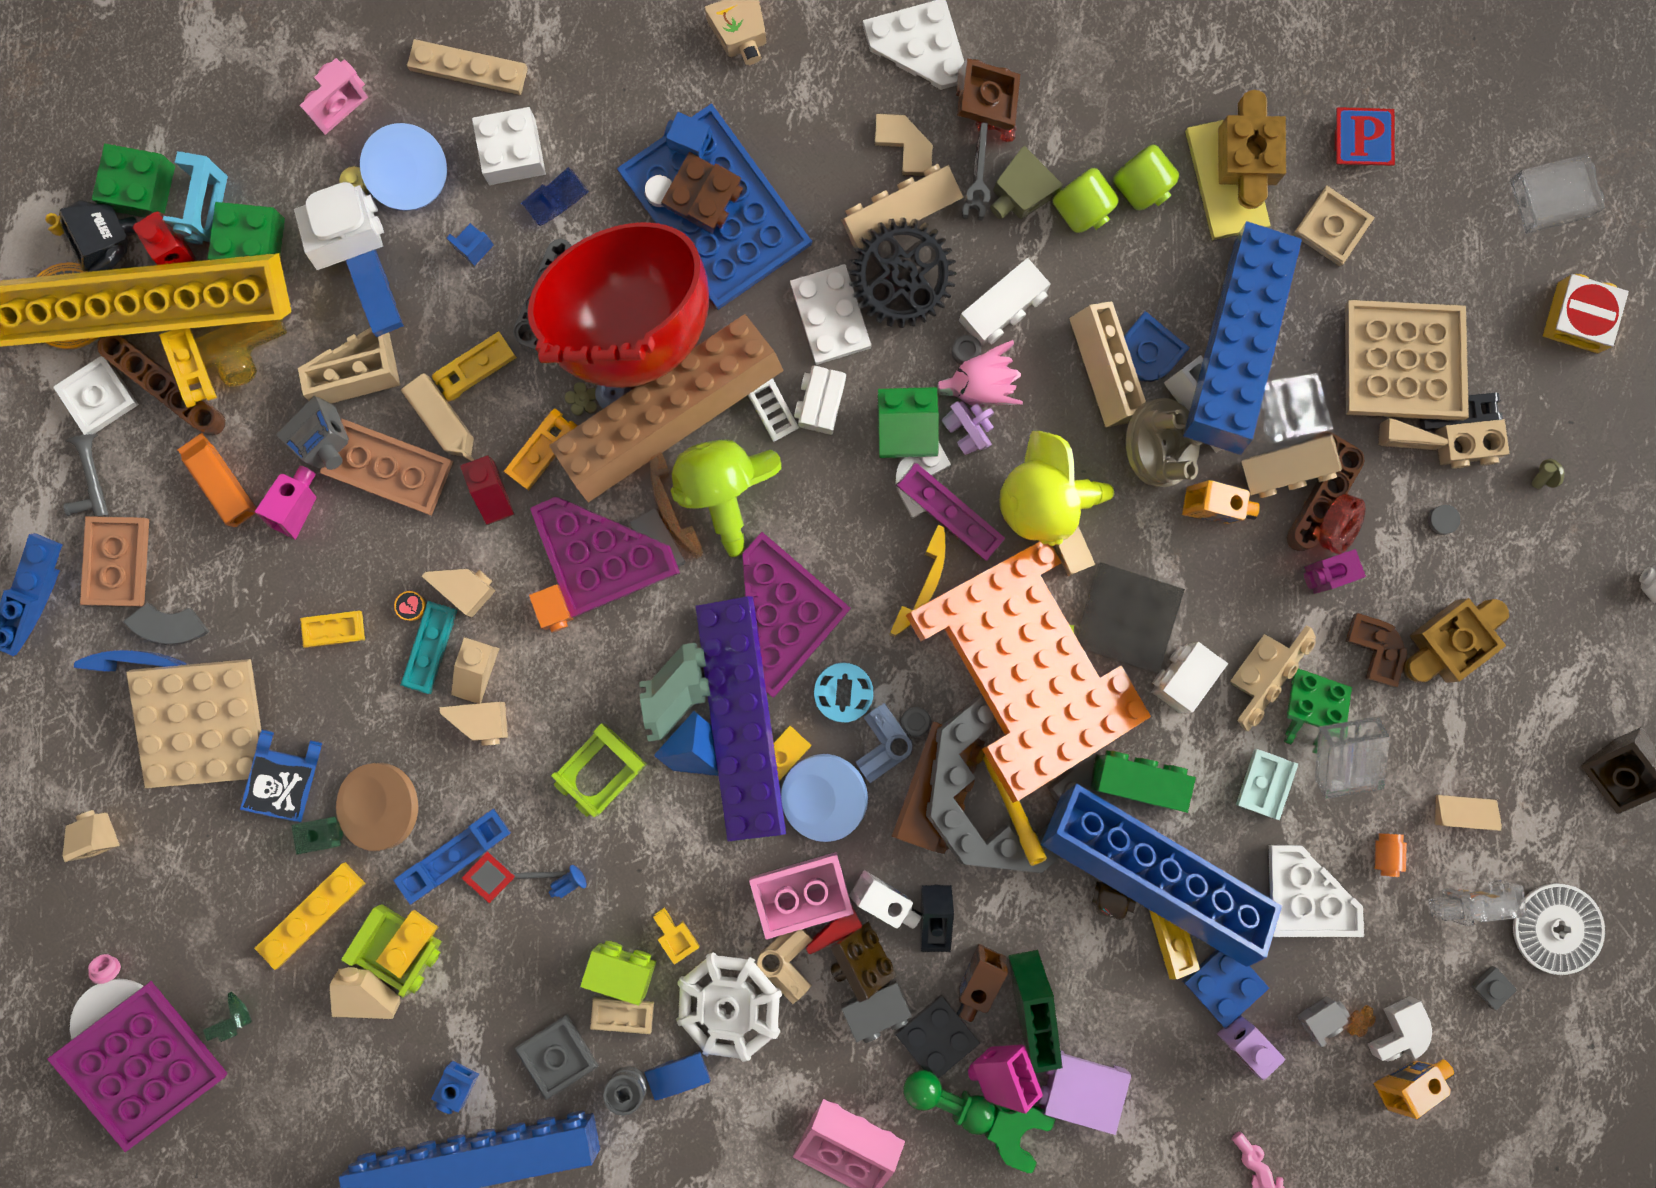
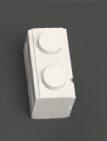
(821, 399)

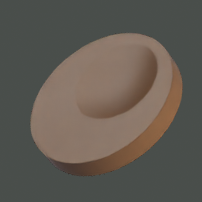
(377, 806)

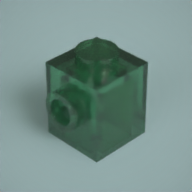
(316, 835)

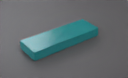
(429, 647)

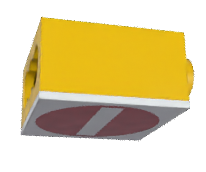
(1585, 313)

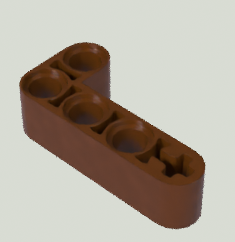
(1323, 496)

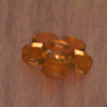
(1361, 1021)

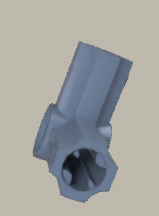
(887, 731)

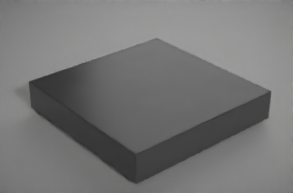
(556, 1057)

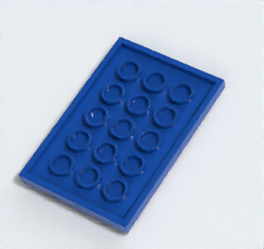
(759, 227)

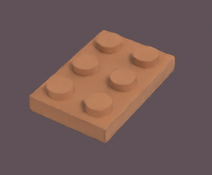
(114, 561)

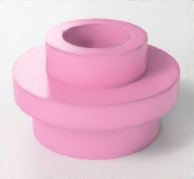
(103, 969)

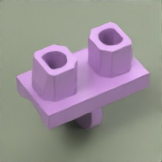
(960, 416)

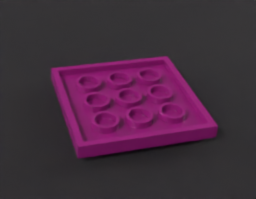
(137, 1066)

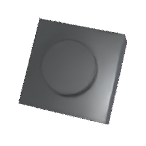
(1494, 988)

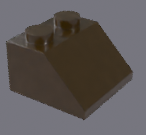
(1625, 770)

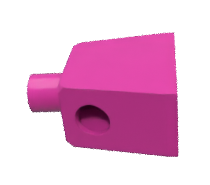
(288, 502)
(1007, 1077)

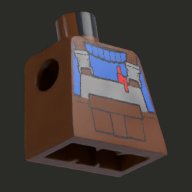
(981, 982)

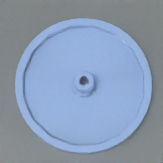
(403, 166)
(824, 797)

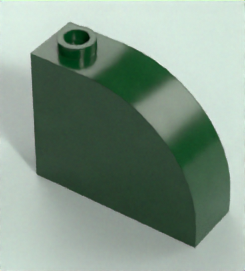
(1036, 1010)

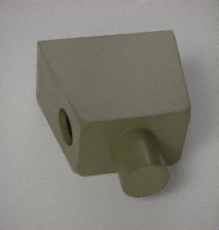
(1024, 186)

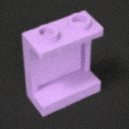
(1086, 1093)

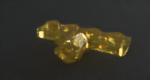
(231, 348)

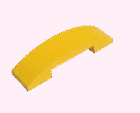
(935, 550)

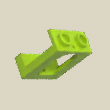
(567, 775)

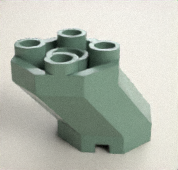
(674, 691)

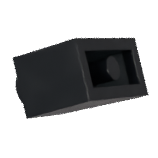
(936, 918)

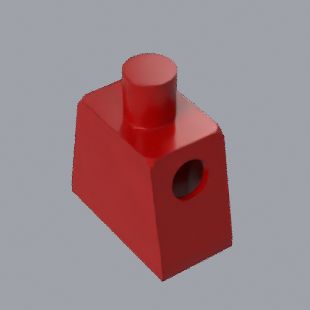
(161, 240)

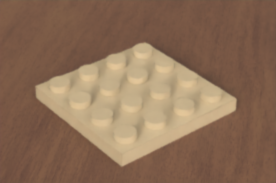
(1406, 360)
(195, 722)

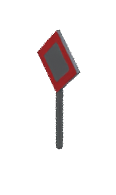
(490, 876)

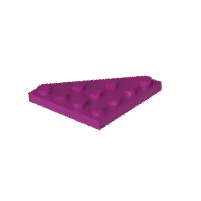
(598, 557)
(790, 610)

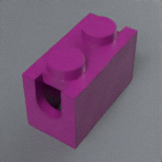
(1334, 572)

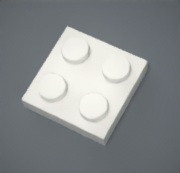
(95, 395)

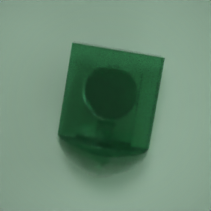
(227, 1028)

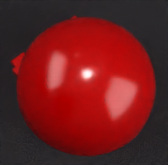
(621, 305)

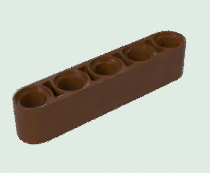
(149, 378)

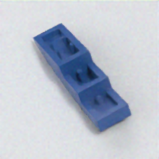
(374, 293)

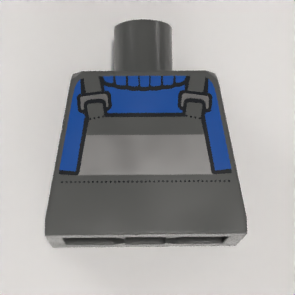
(316, 434)

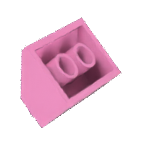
(801, 895)
(848, 1148)

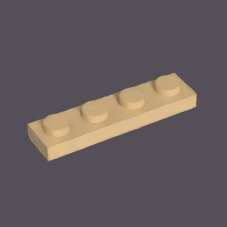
(467, 67)

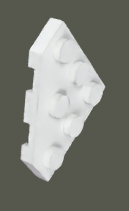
(918, 41)
(1310, 897)

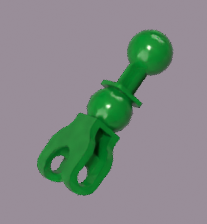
(978, 1116)

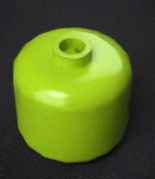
(1146, 178)
(1086, 201)

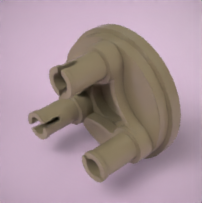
(1157, 443)

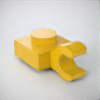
(677, 939)

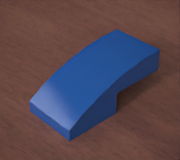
(677, 1076)

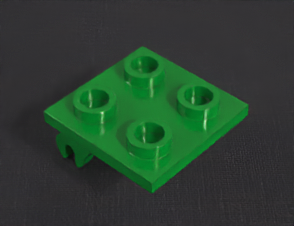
(1316, 702)

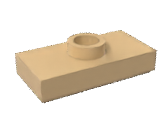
(621, 1016)

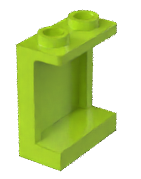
(373, 939)

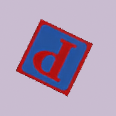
(1365, 136)

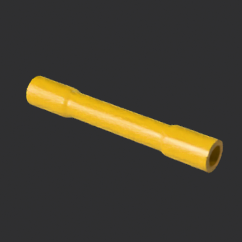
(1027, 837)

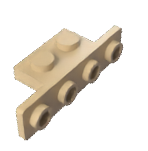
(1266, 672)

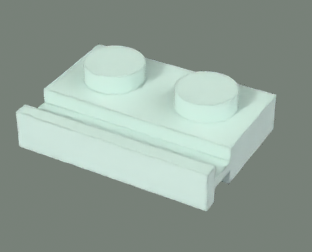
(1267, 784)

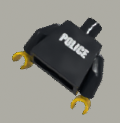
(93, 233)

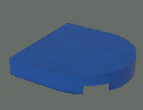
(1153, 348)

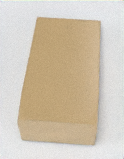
(1402, 435)

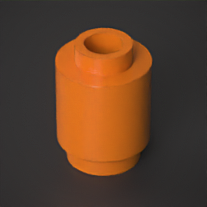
(1390, 854)

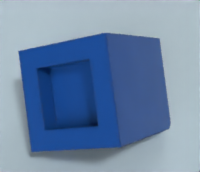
(471, 244)

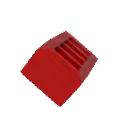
(834, 931)

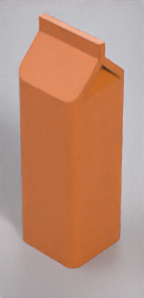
(217, 481)

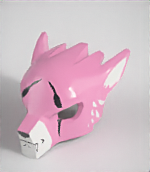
(984, 379)

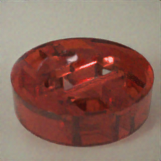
(1342, 523)

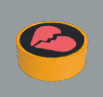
(410, 606)

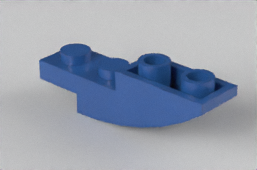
(29, 592)

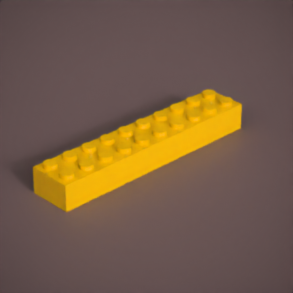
(142, 299)

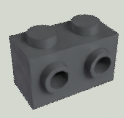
(879, 1012)

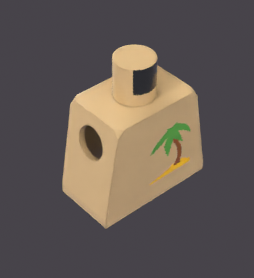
(738, 27)

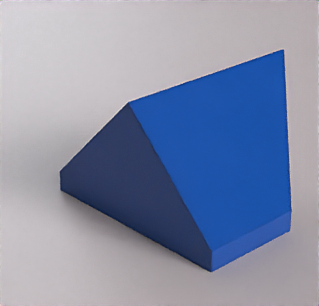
(690, 748)

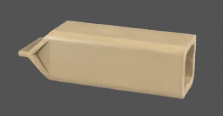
(439, 416)

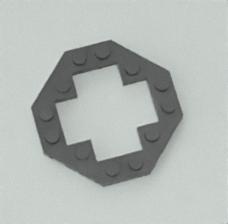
(952, 775)

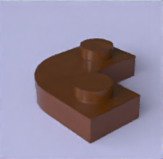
(1387, 648)

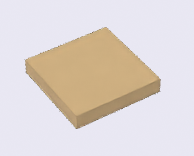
(1333, 226)

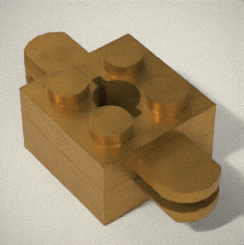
(1252, 149)
(1457, 641)

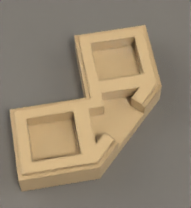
(901, 132)

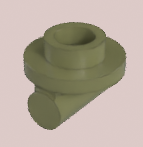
(1550, 474)

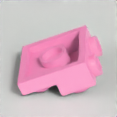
(337, 96)

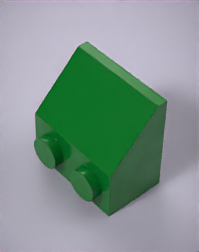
(908, 422)

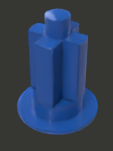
(568, 882)

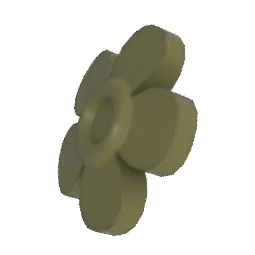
(581, 399)

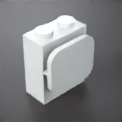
(338, 224)

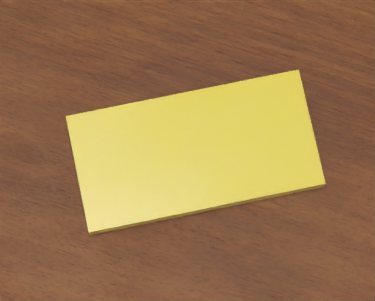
(1220, 201)

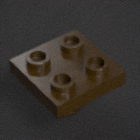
(862, 962)

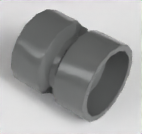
(625, 1091)

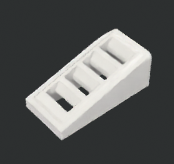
(782, 431)

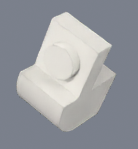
(1410, 1034)

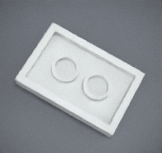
(830, 314)

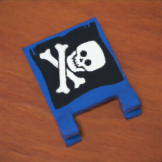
(279, 781)

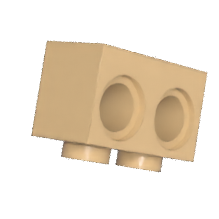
(1471, 439)

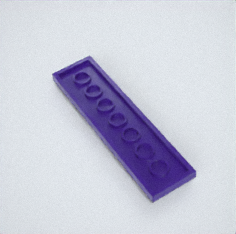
(740, 719)

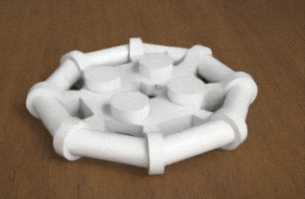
(740, 995)

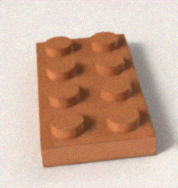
(391, 468)

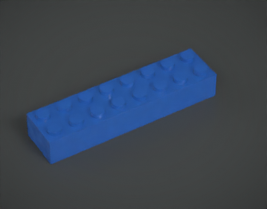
(1243, 338)
(1162, 875)
(482, 1159)

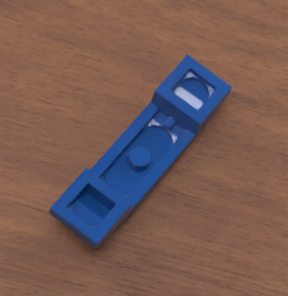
(108, 660)
(452, 857)

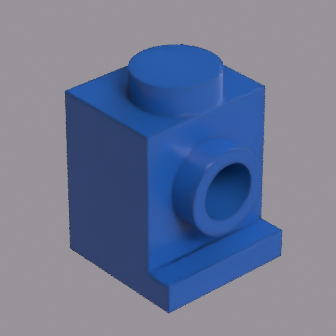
(459, 1078)

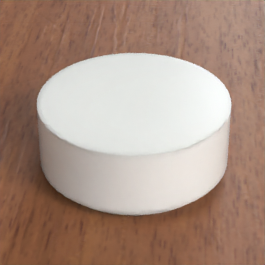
(656, 189)

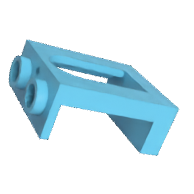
(202, 172)

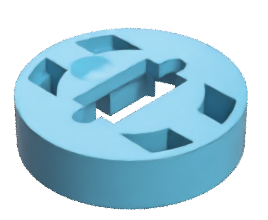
(857, 692)

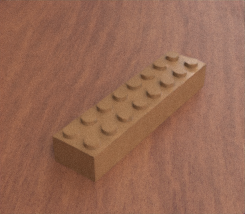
(666, 409)

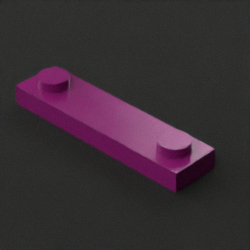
(950, 511)

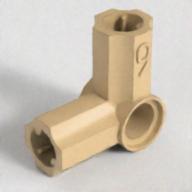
(786, 976)

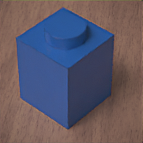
(687, 135)

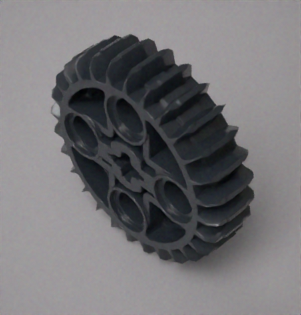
(938, 258)

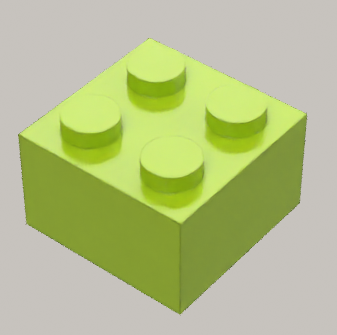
(619, 972)

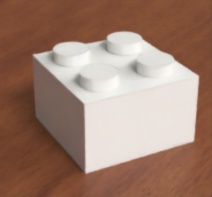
(508, 146)
(1188, 677)

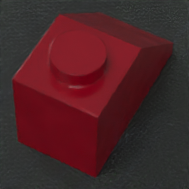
(487, 489)

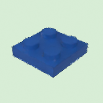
(1225, 987)

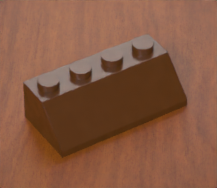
(912, 821)

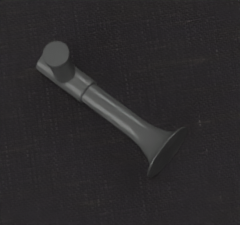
(96, 498)

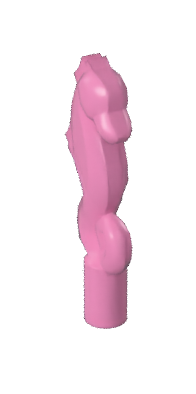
(1251, 1158)

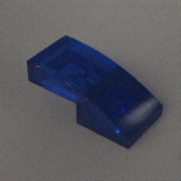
(556, 197)

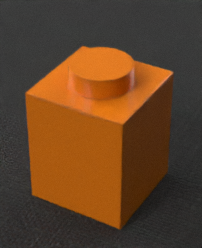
(551, 608)

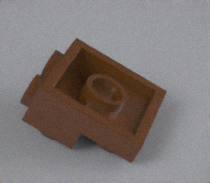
(988, 94)
(702, 193)

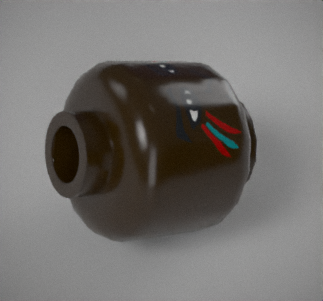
(1111, 902)

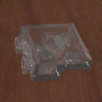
(1295, 408)

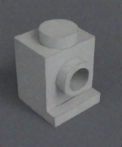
(1324, 1020)

